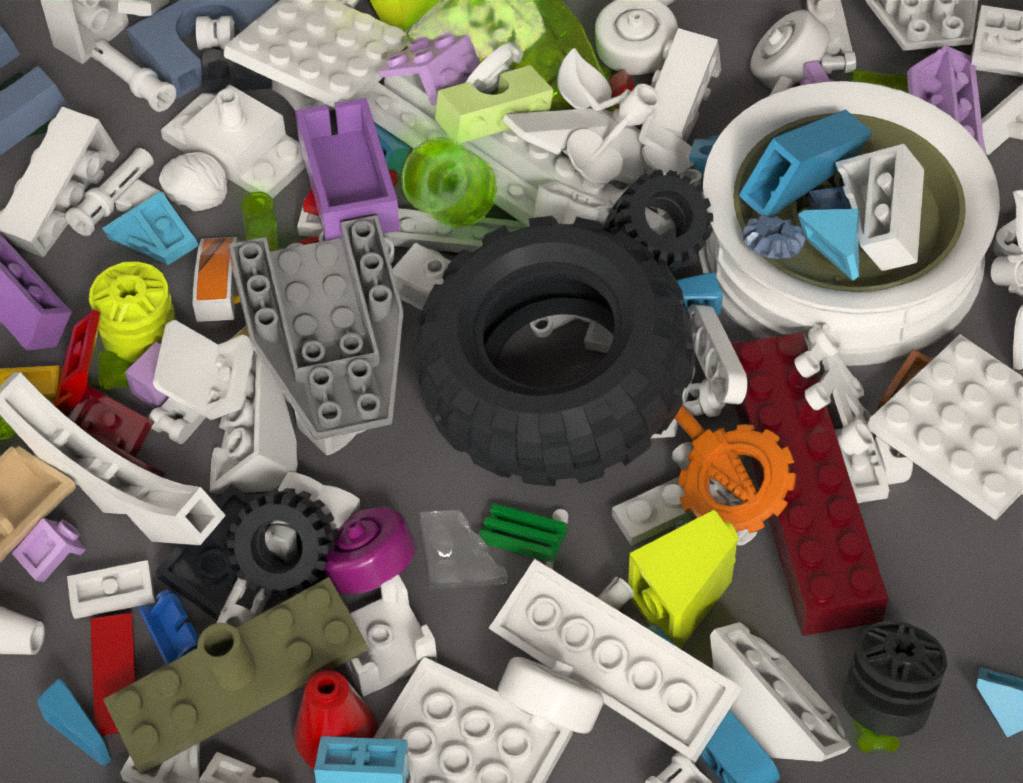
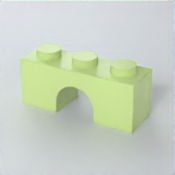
(472, 114)

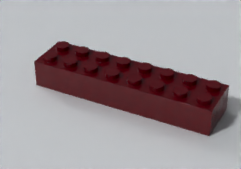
(821, 528)

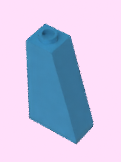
(802, 161)

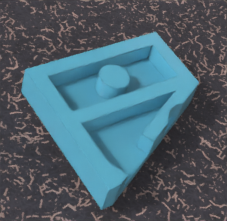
(153, 230)

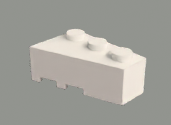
(684, 81)

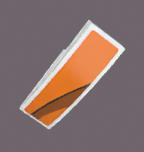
(214, 281)

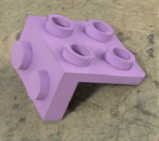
(439, 61)

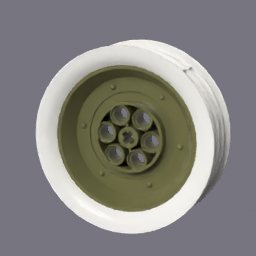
(880, 311)

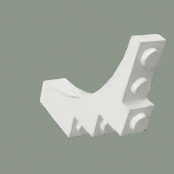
(156, 505)

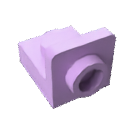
(47, 547)

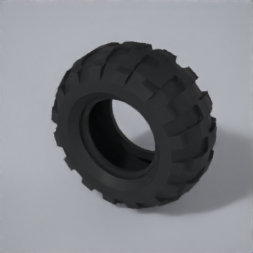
(570, 426)

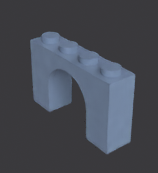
(161, 37)
(27, 101)

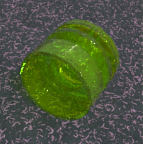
(432, 181)

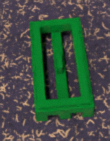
(525, 527)

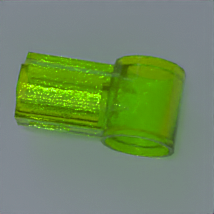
(263, 225)

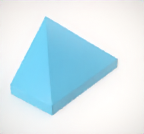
(835, 236)
(1004, 697)

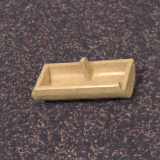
(27, 494)

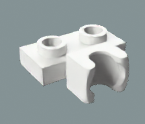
(875, 470)

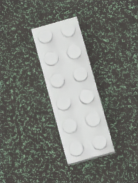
(617, 657)

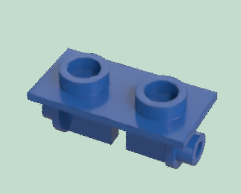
(166, 628)

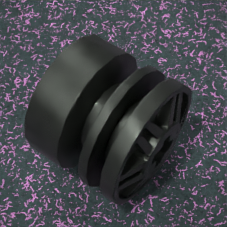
(894, 678)

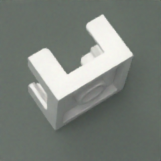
(393, 640)

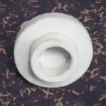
(705, 402)

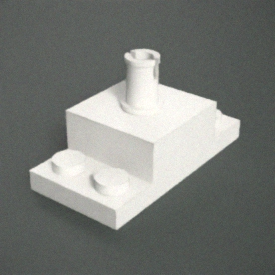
(242, 138)

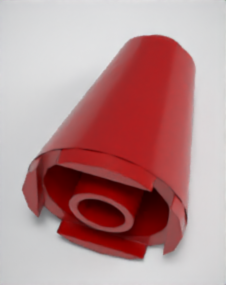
(331, 710)

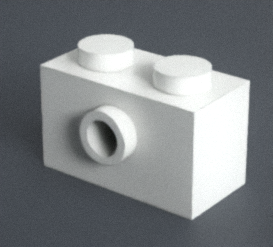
(418, 273)

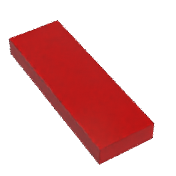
(111, 664)

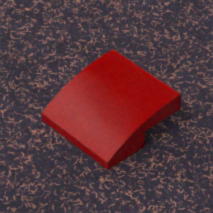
(77, 362)

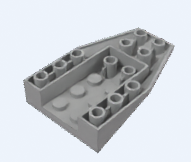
(326, 325)

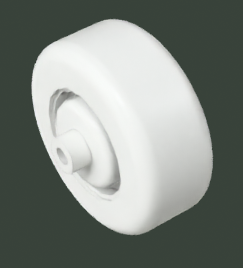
(634, 35)
(788, 47)
(550, 695)

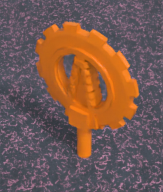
(717, 458)

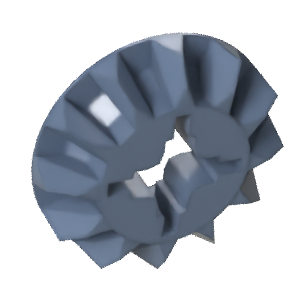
(783, 237)

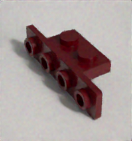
(114, 426)

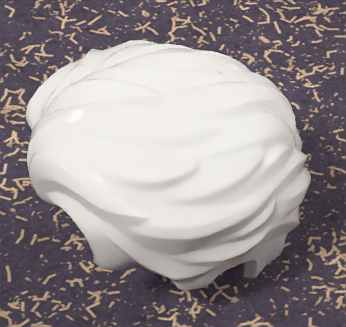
(194, 181)

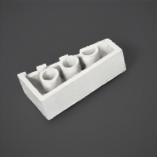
(56, 181)

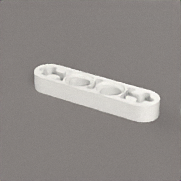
(717, 356)

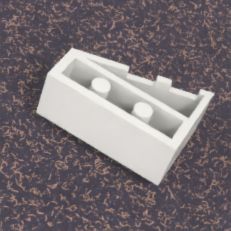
(889, 201)

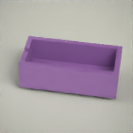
(346, 168)

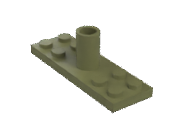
(234, 674)

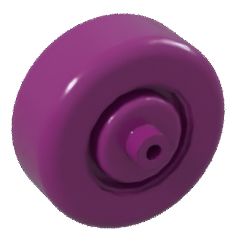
(370, 550)

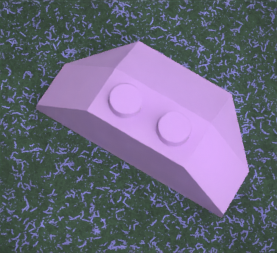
(951, 85)

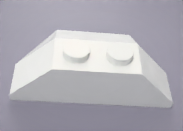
(775, 699)

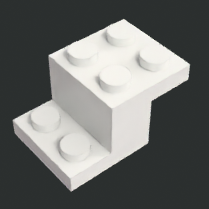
(998, 41)

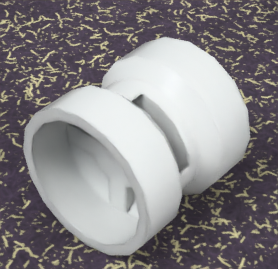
(214, 31)

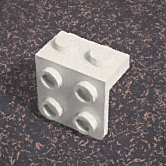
(201, 372)

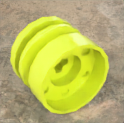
(133, 308)

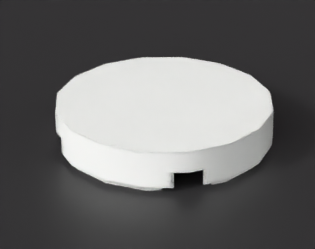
(487, 74)

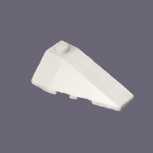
(257, 439)

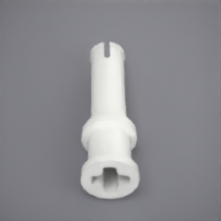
(142, 81)
(101, 200)

